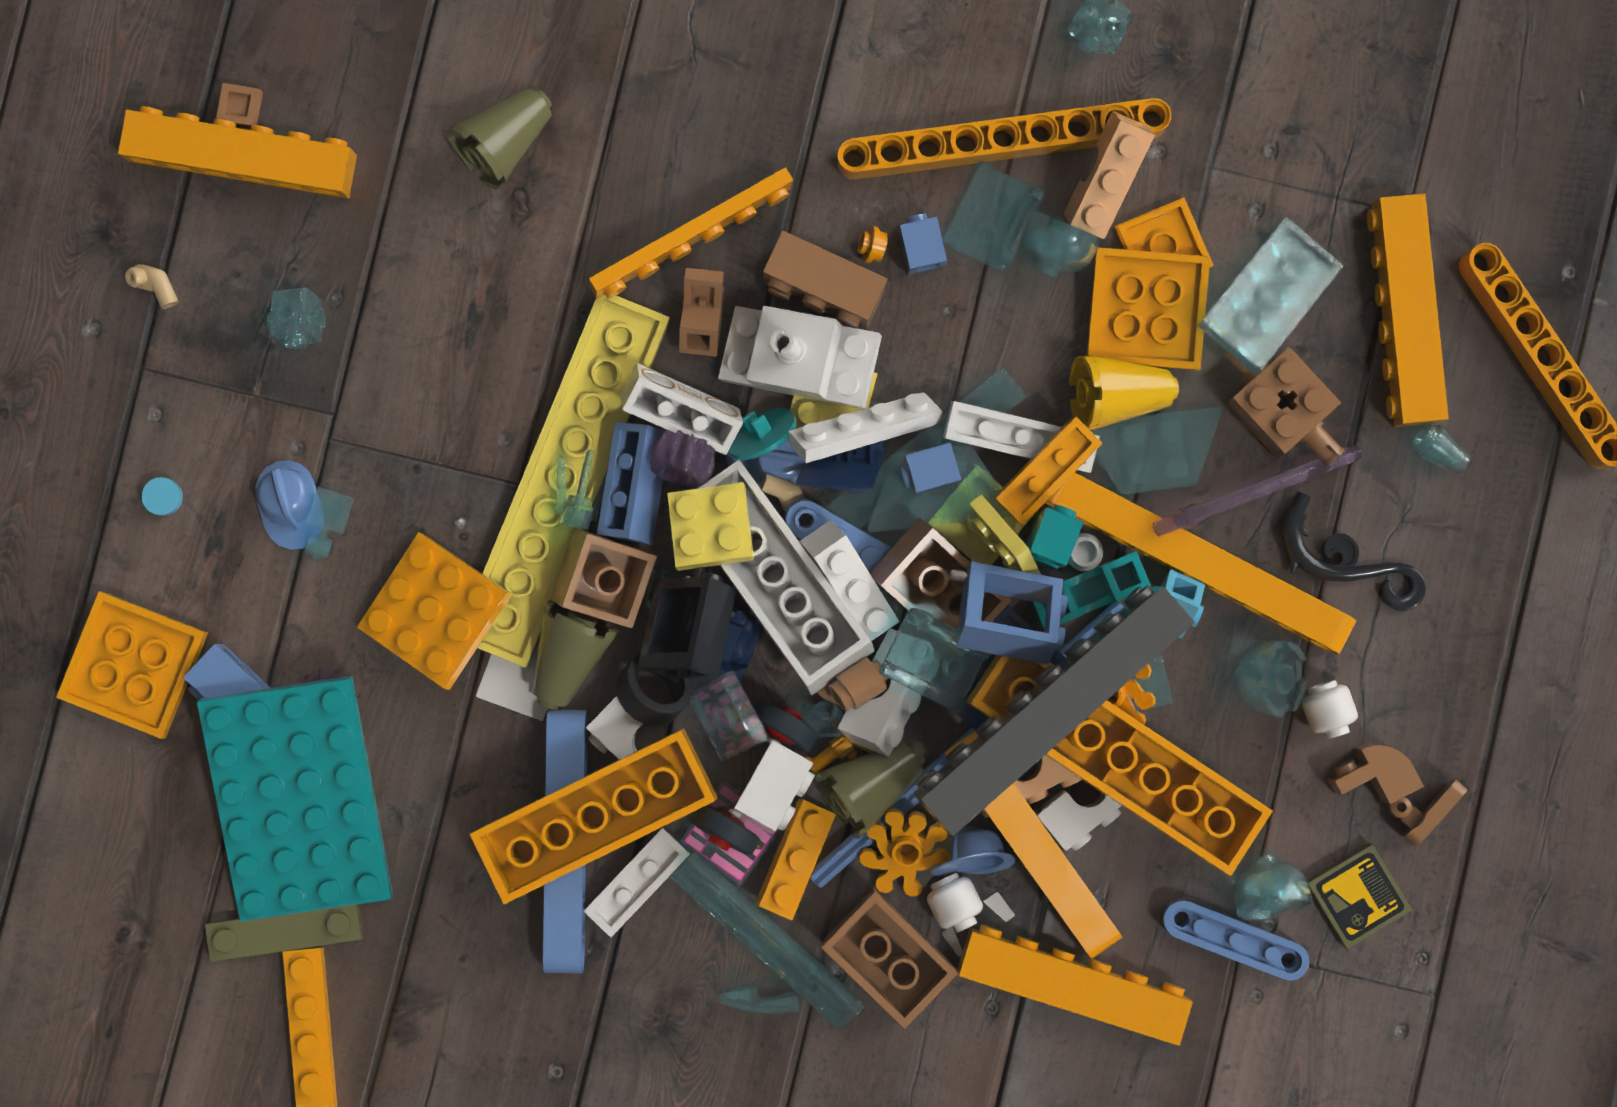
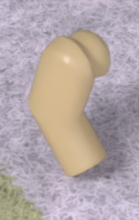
(153, 280)
(785, 490)

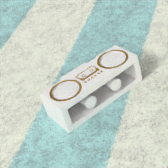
(680, 408)

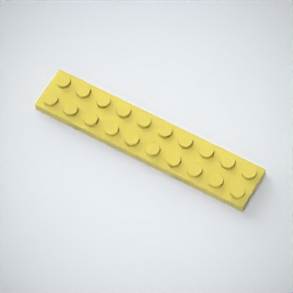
(580, 420)

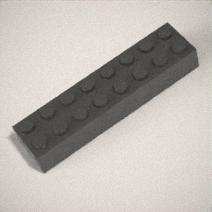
(1052, 708)

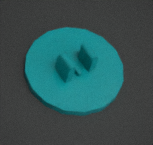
(762, 433)

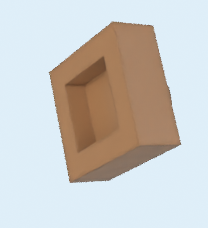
(239, 104)

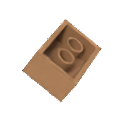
(823, 281)
(930, 575)
(889, 958)

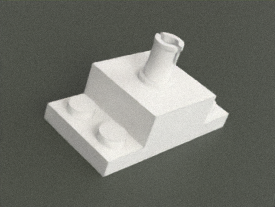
(800, 355)

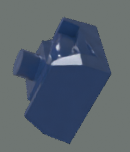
(741, 639)

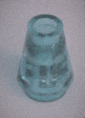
(1440, 448)

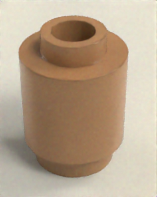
(858, 684)

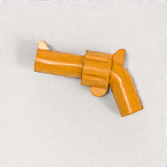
(840, 748)

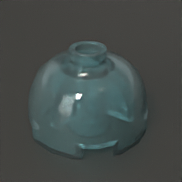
(1058, 245)
(1271, 677)
(1271, 889)

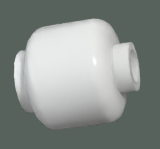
(1329, 709)
(955, 902)

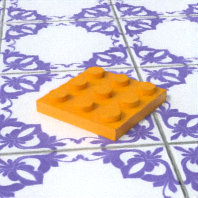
(1148, 307)
(434, 611)
(131, 665)

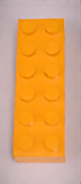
(593, 816)

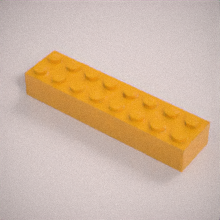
(1140, 772)

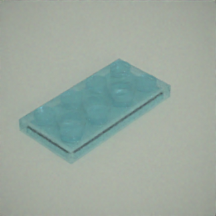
(1270, 295)

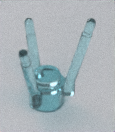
(577, 510)

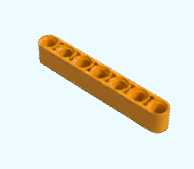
(1526, 348)
(1050, 868)

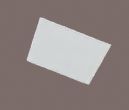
(511, 686)

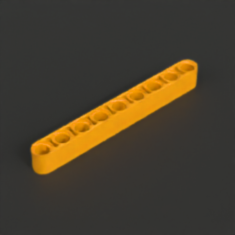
(982, 134)
(1206, 563)

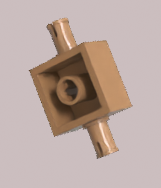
(1299, 421)

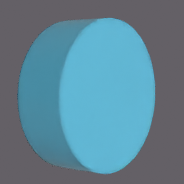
(162, 496)

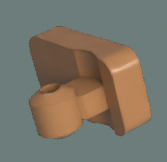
(1423, 823)

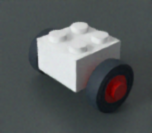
(771, 787)

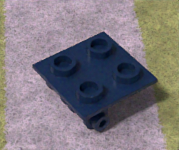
(849, 471)

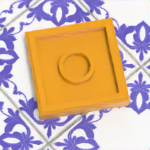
(1163, 230)

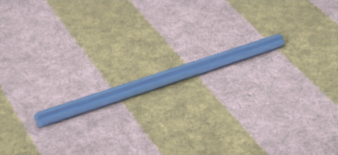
(851, 846)

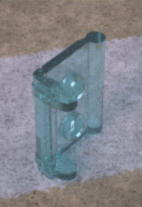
(992, 217)
(929, 662)

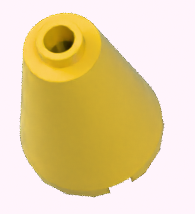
(1118, 390)

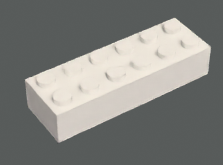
(792, 594)

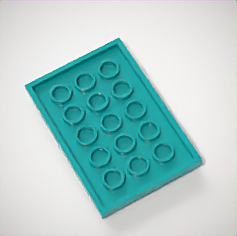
(295, 798)

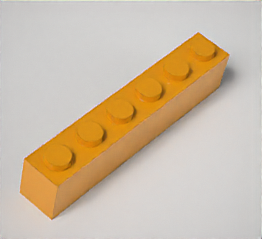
(238, 153)
(1408, 310)
(1074, 985)

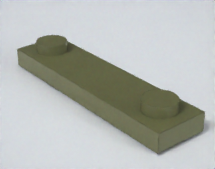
(283, 933)

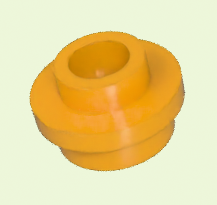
(872, 244)

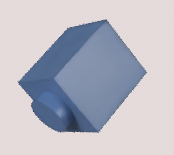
(922, 244)
(930, 469)

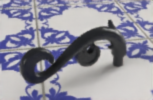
(1345, 571)

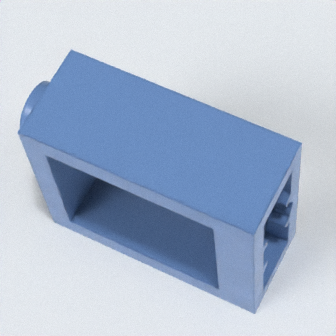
(1006, 639)

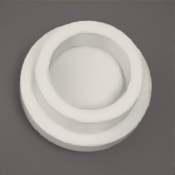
(1086, 553)

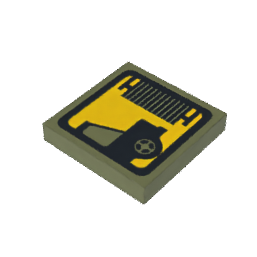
(1358, 896)

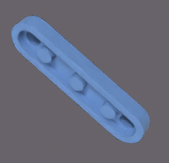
(867, 547)
(1235, 940)

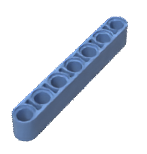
(565, 895)

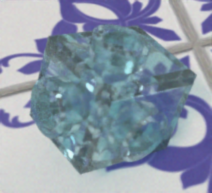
(1100, 25)
(296, 318)

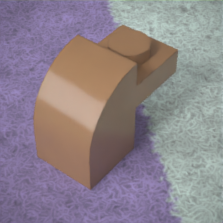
(701, 312)
(1384, 766)

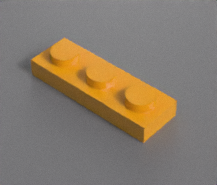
(1048, 470)
(795, 859)

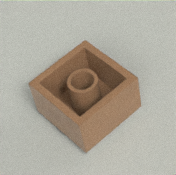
(603, 578)

